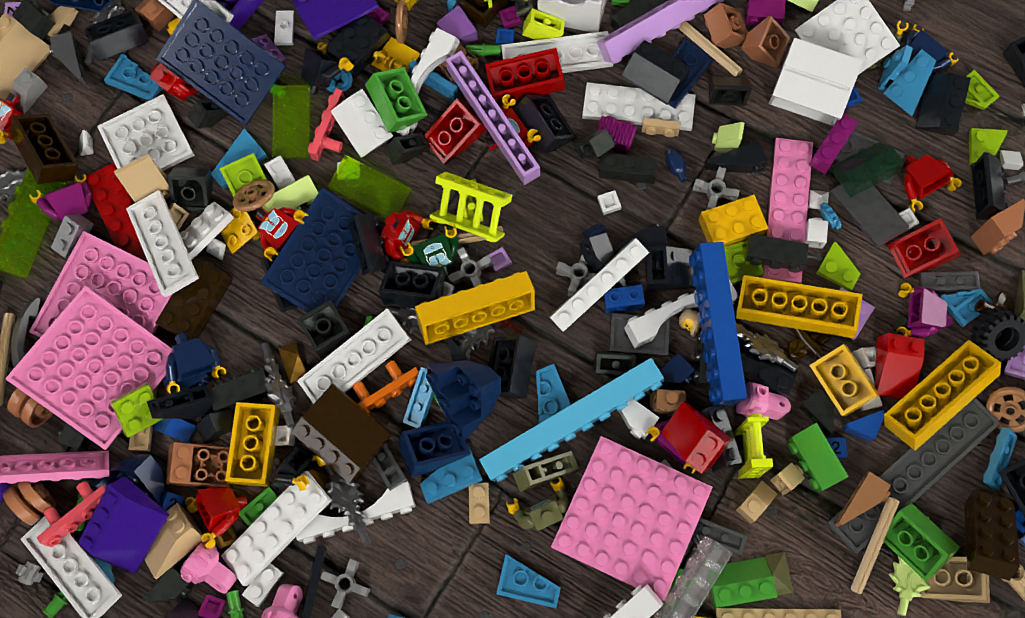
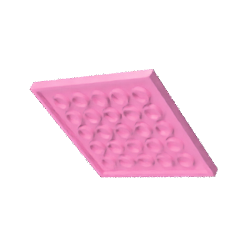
(112, 275)
(89, 361)
(632, 517)

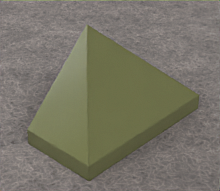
(779, 568)

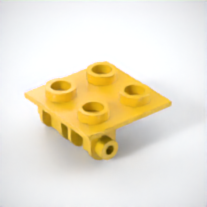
(394, 56)
(239, 230)

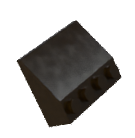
(341, 433)

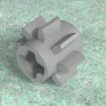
(29, 573)

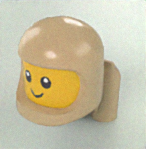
(689, 321)

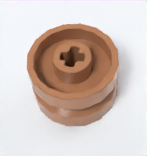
(27, 409)
(28, 500)

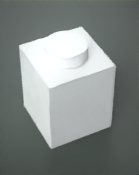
(816, 233)

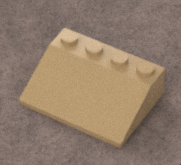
(18, 51)

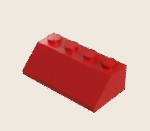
(525, 75)

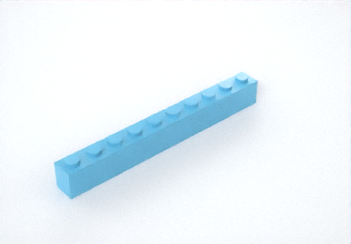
(571, 420)

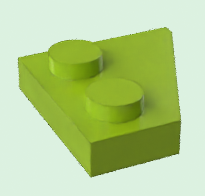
(980, 93)
(984, 141)
(839, 268)

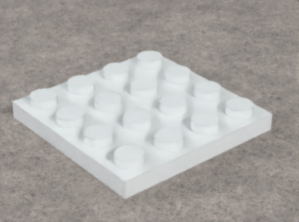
(850, 29)
(145, 131)

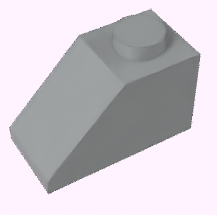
(28, 88)

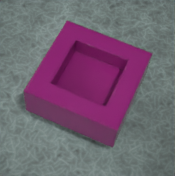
(379, 15)
(509, 18)
(212, 607)

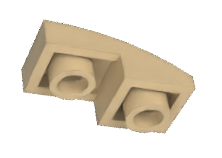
(62, 16)

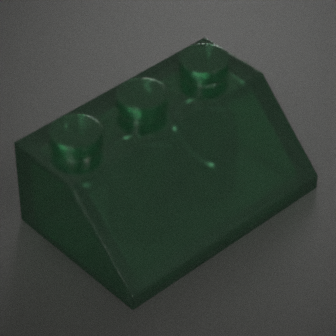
(867, 168)

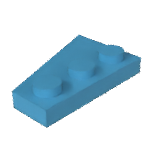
(130, 78)
(910, 83)
(240, 148)
(550, 392)
(451, 478)
(526, 585)

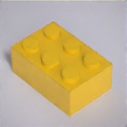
(733, 221)
(844, 380)

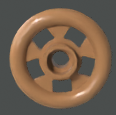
(401, 21)
(253, 195)
(998, 397)

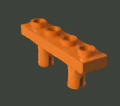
(393, 389)

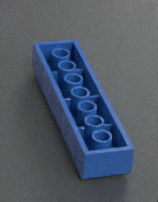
(717, 324)

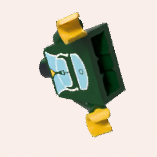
(435, 251)

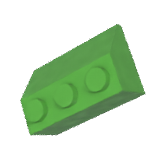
(395, 99)
(817, 458)
(919, 542)
(743, 583)

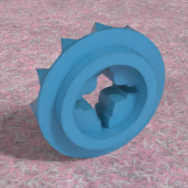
(346, 78)
(830, 216)

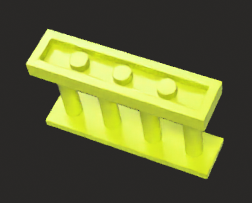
(481, 194)
(755, 460)

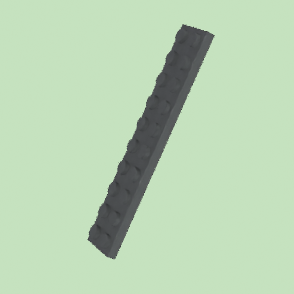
(920, 469)

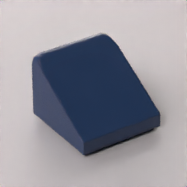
(594, 231)

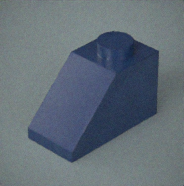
(677, 372)

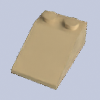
(143, 178)
(174, 541)
(958, 584)

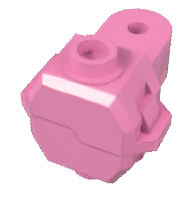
(763, 402)
(204, 566)
(285, 602)

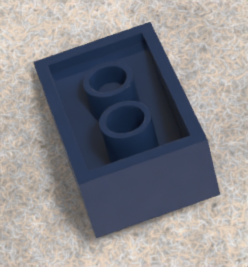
(431, 448)

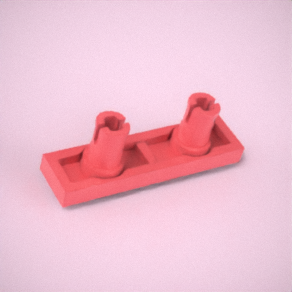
(323, 131)
(69, 522)

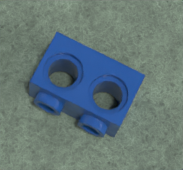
(624, 299)

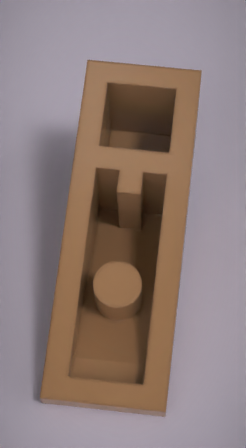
(867, 494)

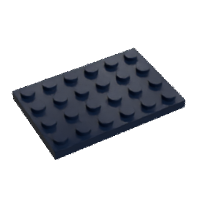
(221, 62)
(318, 256)

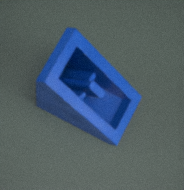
(866, 427)
(176, 429)

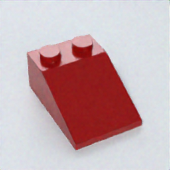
(454, 131)
(924, 249)
(897, 364)
(695, 437)

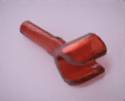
(510, 325)

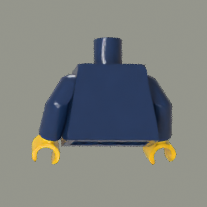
(920, 40)
(191, 360)

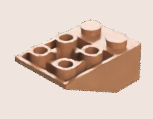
(197, 465)

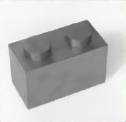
(69, 233)

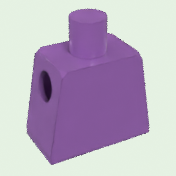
(458, 25)

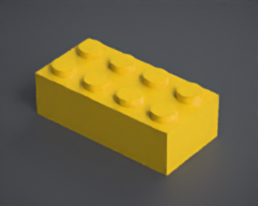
(252, 444)

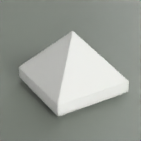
(817, 198)
(216, 248)

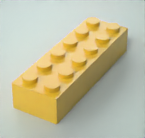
(799, 306)
(475, 307)
(942, 394)

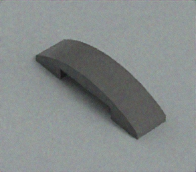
(19, 332)
(389, 468)

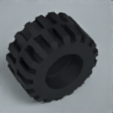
(991, 324)

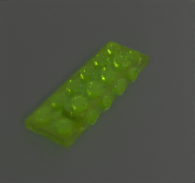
(24, 227)

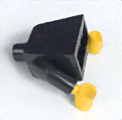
(320, 68)
(288, 471)

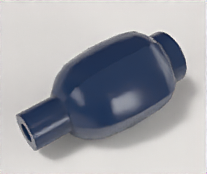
(676, 164)

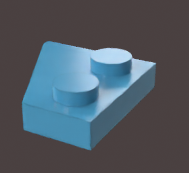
(894, 65)
(962, 305)

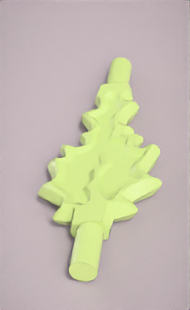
(907, 584)

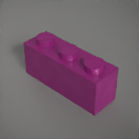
(833, 143)

